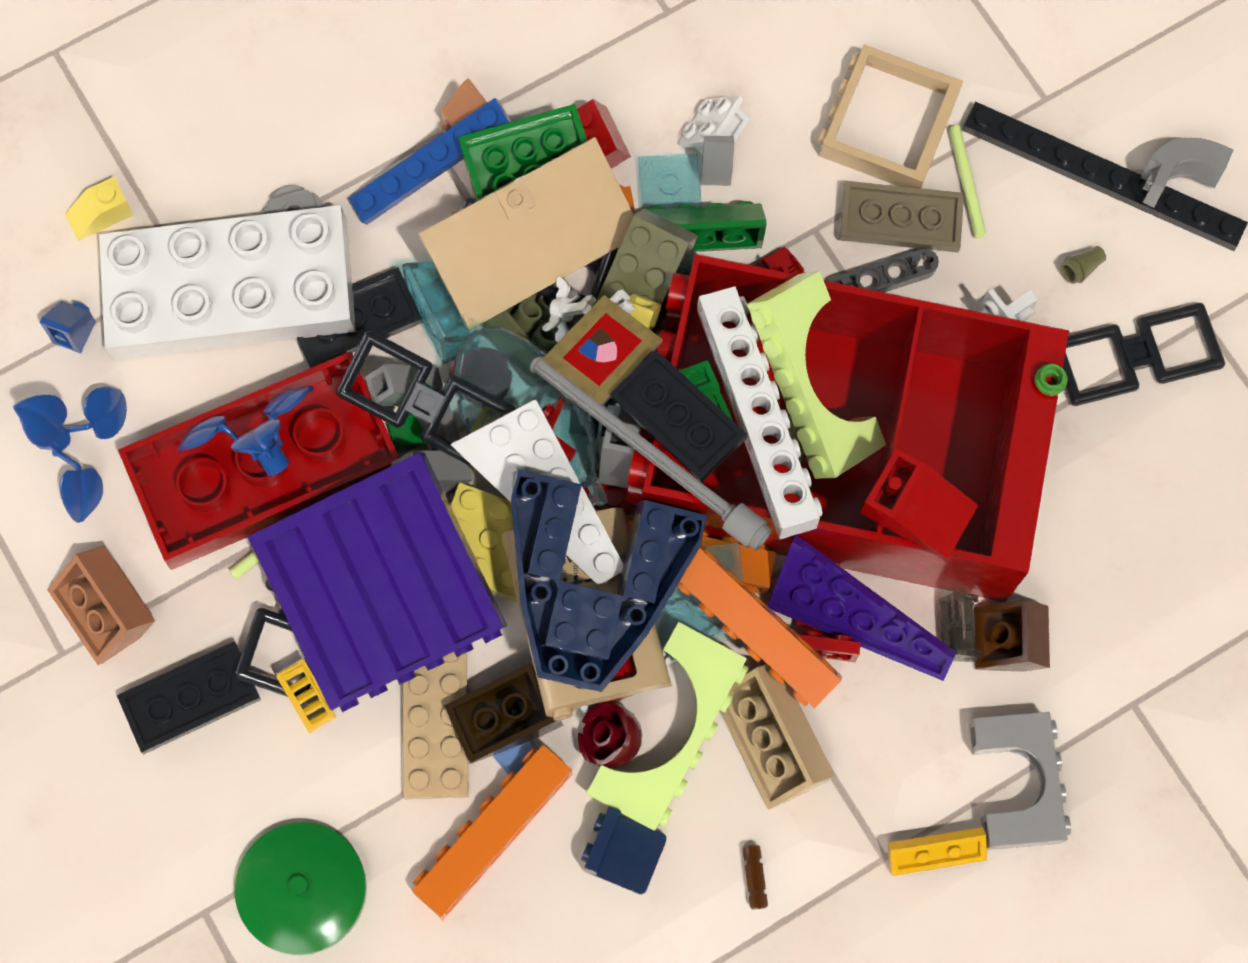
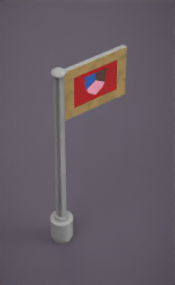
(593, 362)

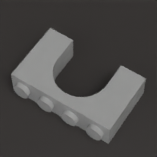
(388, 388)
(616, 453)
(1033, 738)

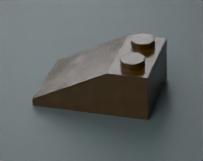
(501, 715)

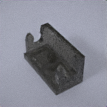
(957, 625)

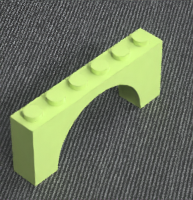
(783, 327)
(648, 792)

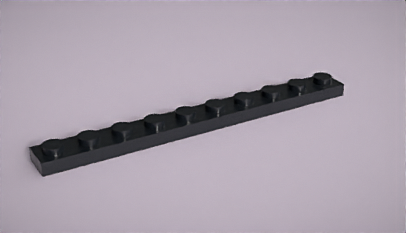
(1103, 175)

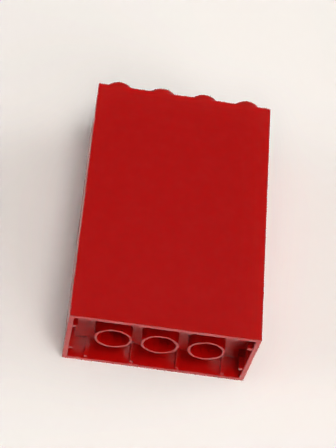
(943, 390)

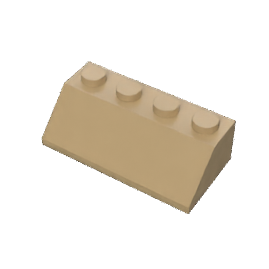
(775, 738)

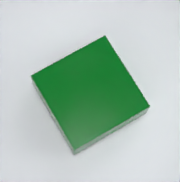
(408, 435)

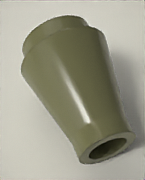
(1081, 265)

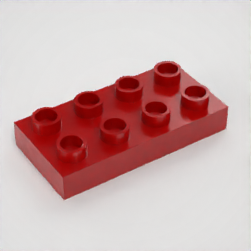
(221, 496)

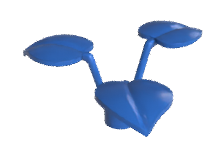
(42, 424)
(255, 442)

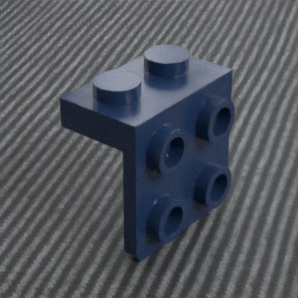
(623, 852)

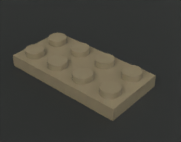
(901, 216)

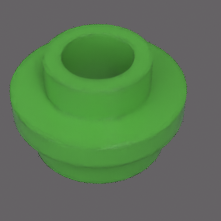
(1054, 371)

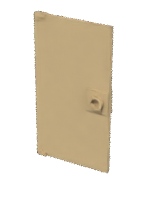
(529, 233)

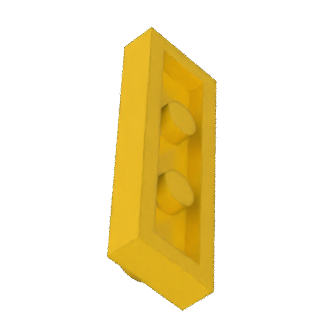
(937, 851)

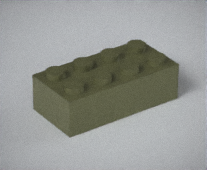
(648, 258)

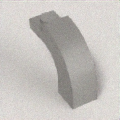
(1186, 158)

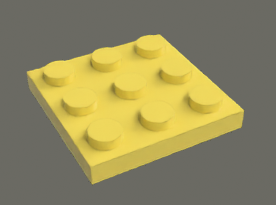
(484, 522)

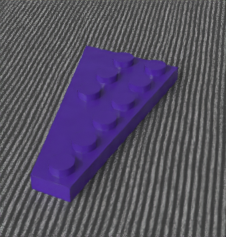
(837, 603)

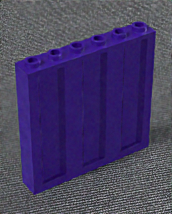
(378, 582)

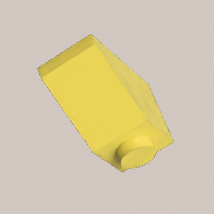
(98, 209)

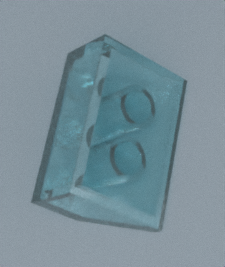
(436, 308)

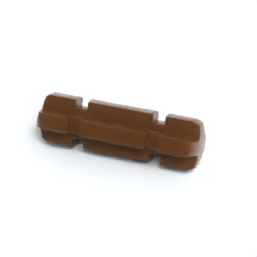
(755, 877)

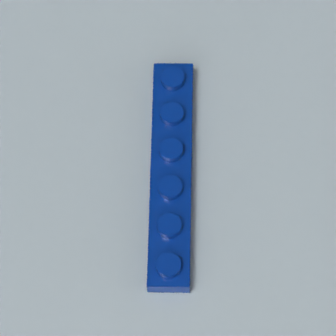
(423, 164)

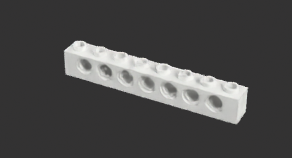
(786, 516)

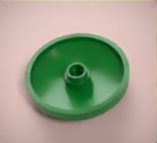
(300, 888)

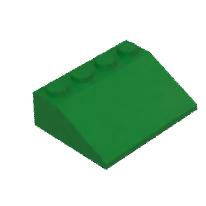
(518, 147)

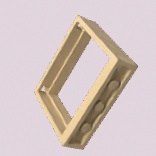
(872, 164)

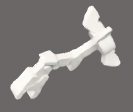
(563, 309)

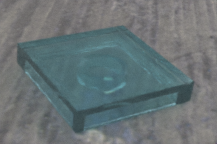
(669, 180)

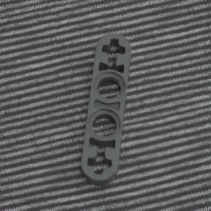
(880, 271)

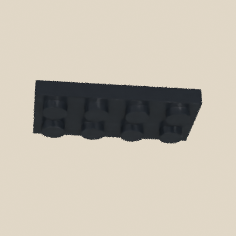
(380, 306)
(678, 415)
(186, 698)

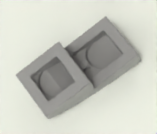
(717, 160)

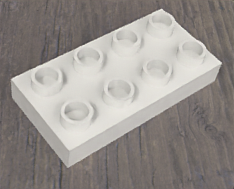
(226, 283)

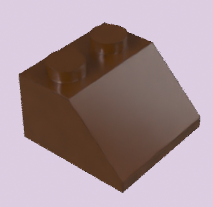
(1012, 636)

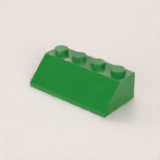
(719, 225)

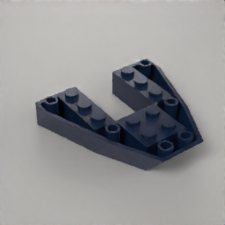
(580, 631)

